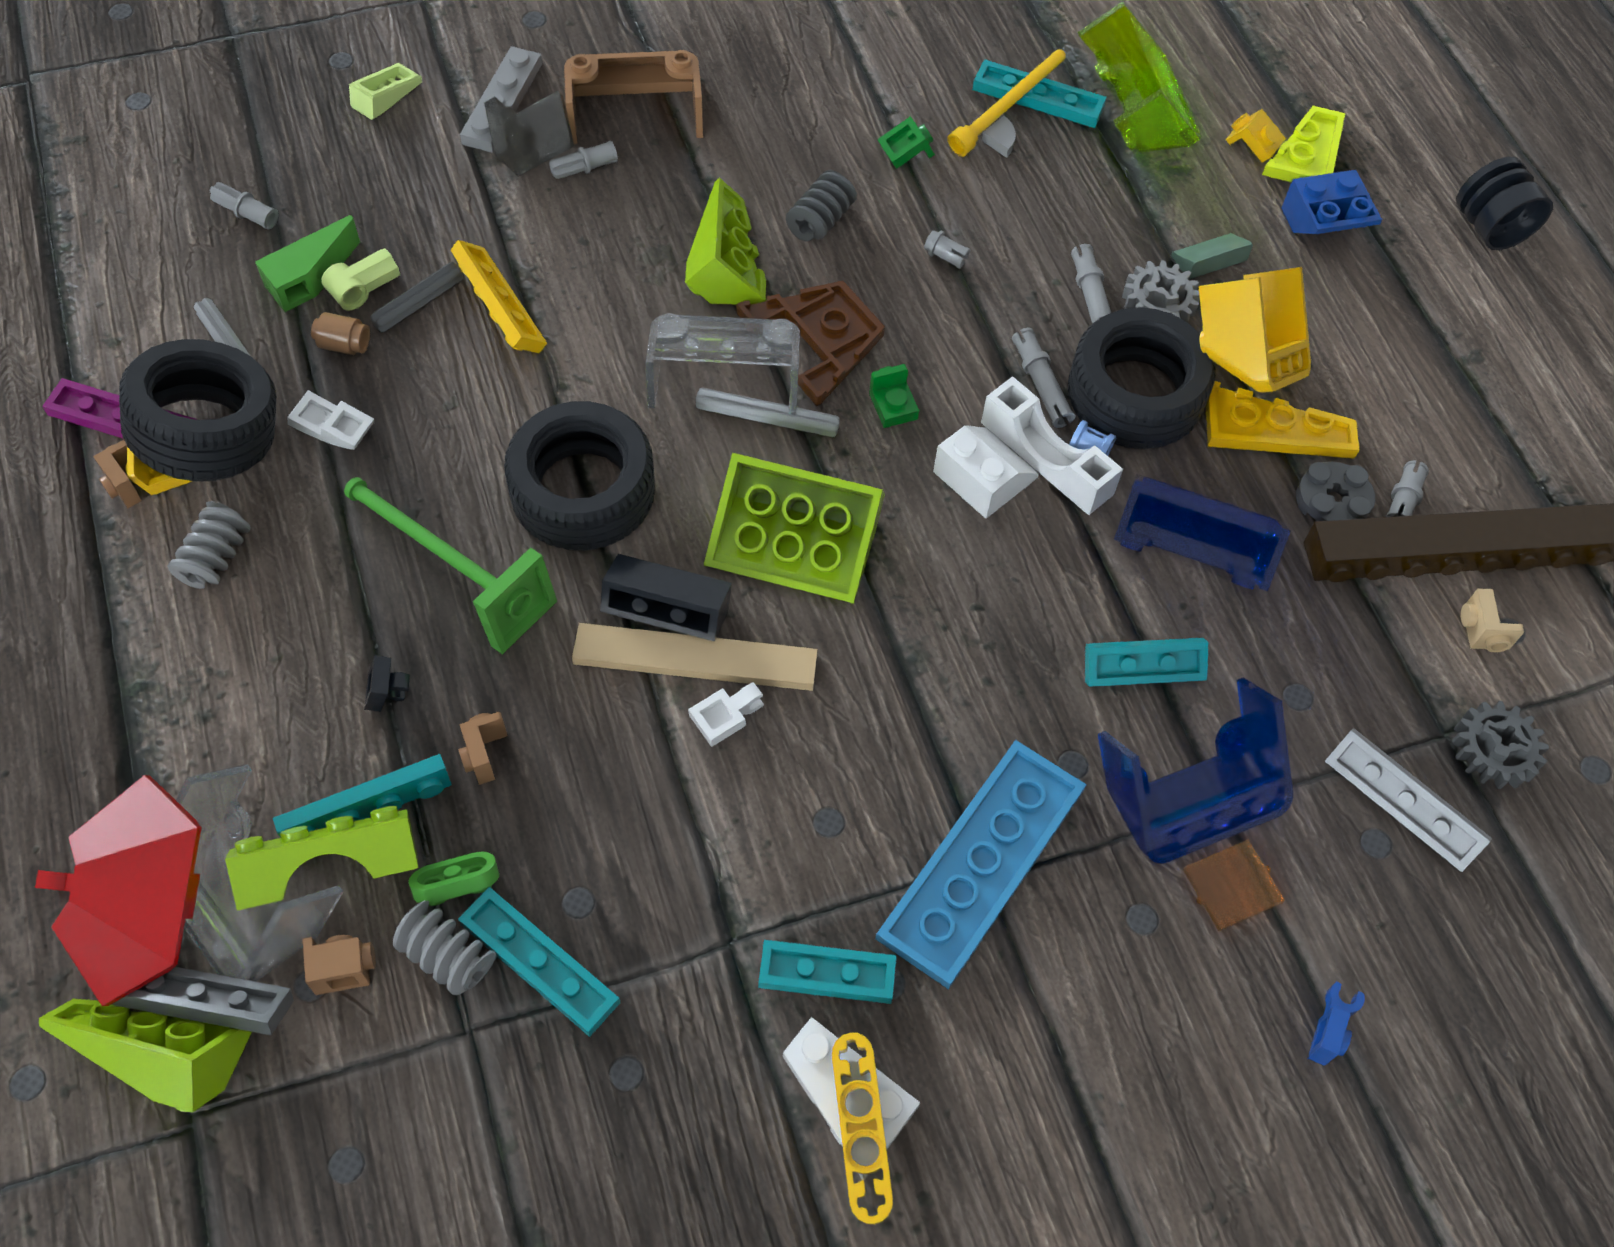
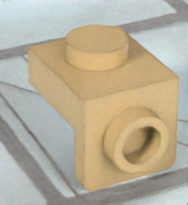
(1484, 626)

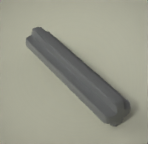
(416, 297)

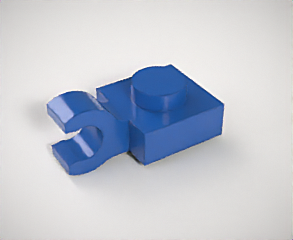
(1331, 1033)

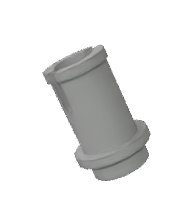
(944, 247)

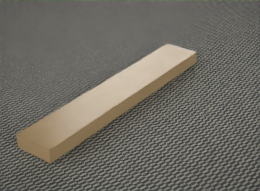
(695, 656)

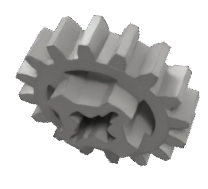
(1162, 290)

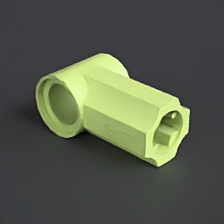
(353, 283)

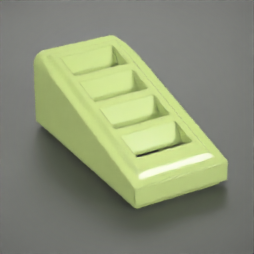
(381, 91)

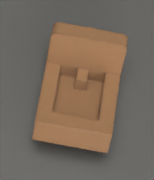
(115, 481)
(477, 732)

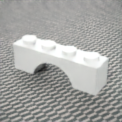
(1017, 420)

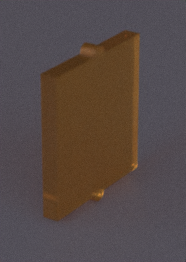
(1233, 885)

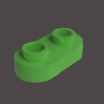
(454, 878)

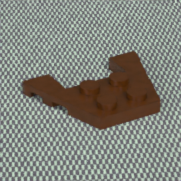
(831, 323)

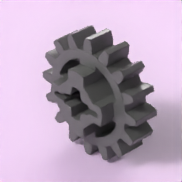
(1500, 745)

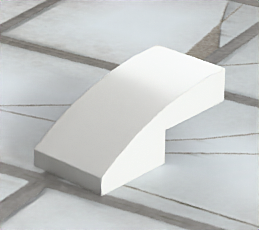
(330, 423)

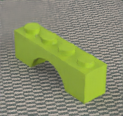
(263, 869)

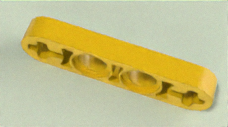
(858, 1127)

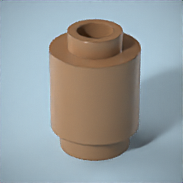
(340, 334)

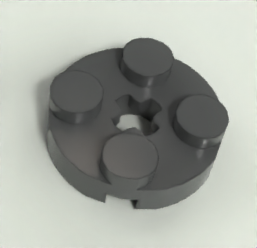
(1346, 480)

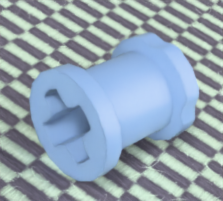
(1087, 437)

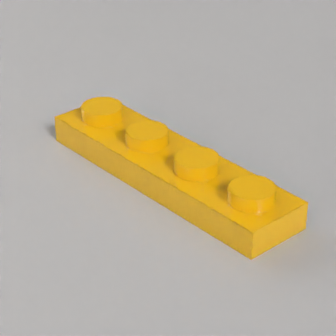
(498, 297)

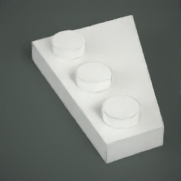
(812, 1065)

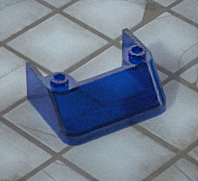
(1203, 530)
(1213, 798)

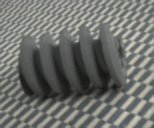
(821, 206)

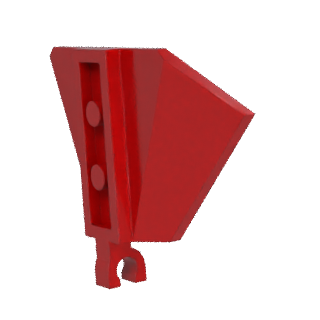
(128, 890)

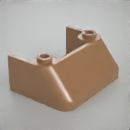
(632, 75)

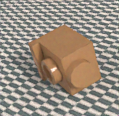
(337, 964)

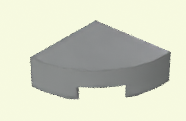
(1000, 136)

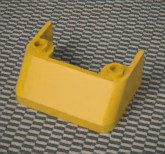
(1258, 328)

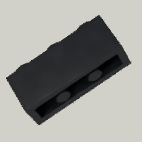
(665, 597)

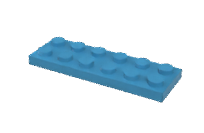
(980, 864)

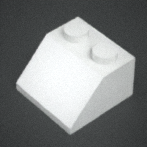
(982, 469)

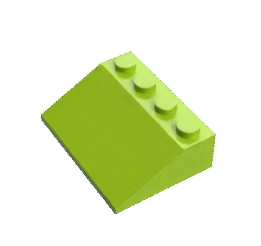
(794, 527)

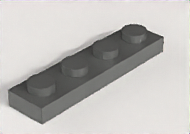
(213, 1000)

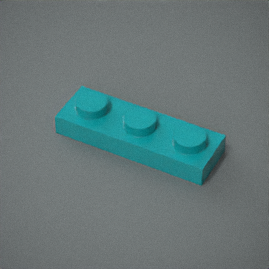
(1146, 662)
(827, 971)

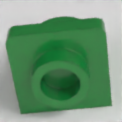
(906, 142)
(892, 396)

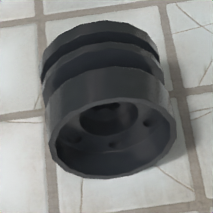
(1504, 203)

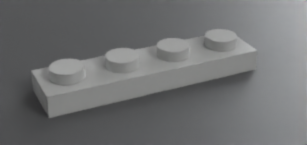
(509, 87)
(1408, 800)

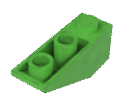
(296, 270)

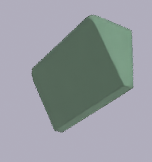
(1213, 254)

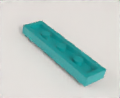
(1046, 96)
(396, 788)
(539, 961)

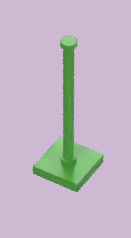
(507, 603)

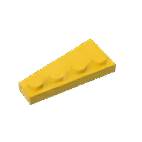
(1257, 424)

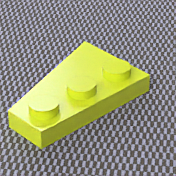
(1310, 148)

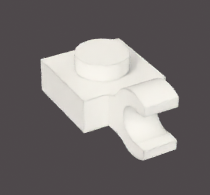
(723, 715)

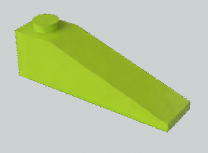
(722, 255)
(156, 1054)

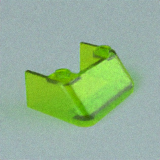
(1144, 81)

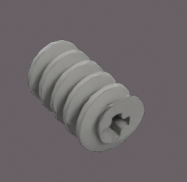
(207, 544)
(441, 952)

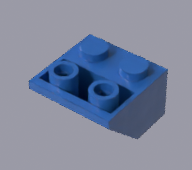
(1329, 203)

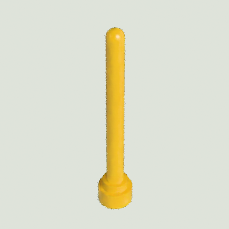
(964, 138)

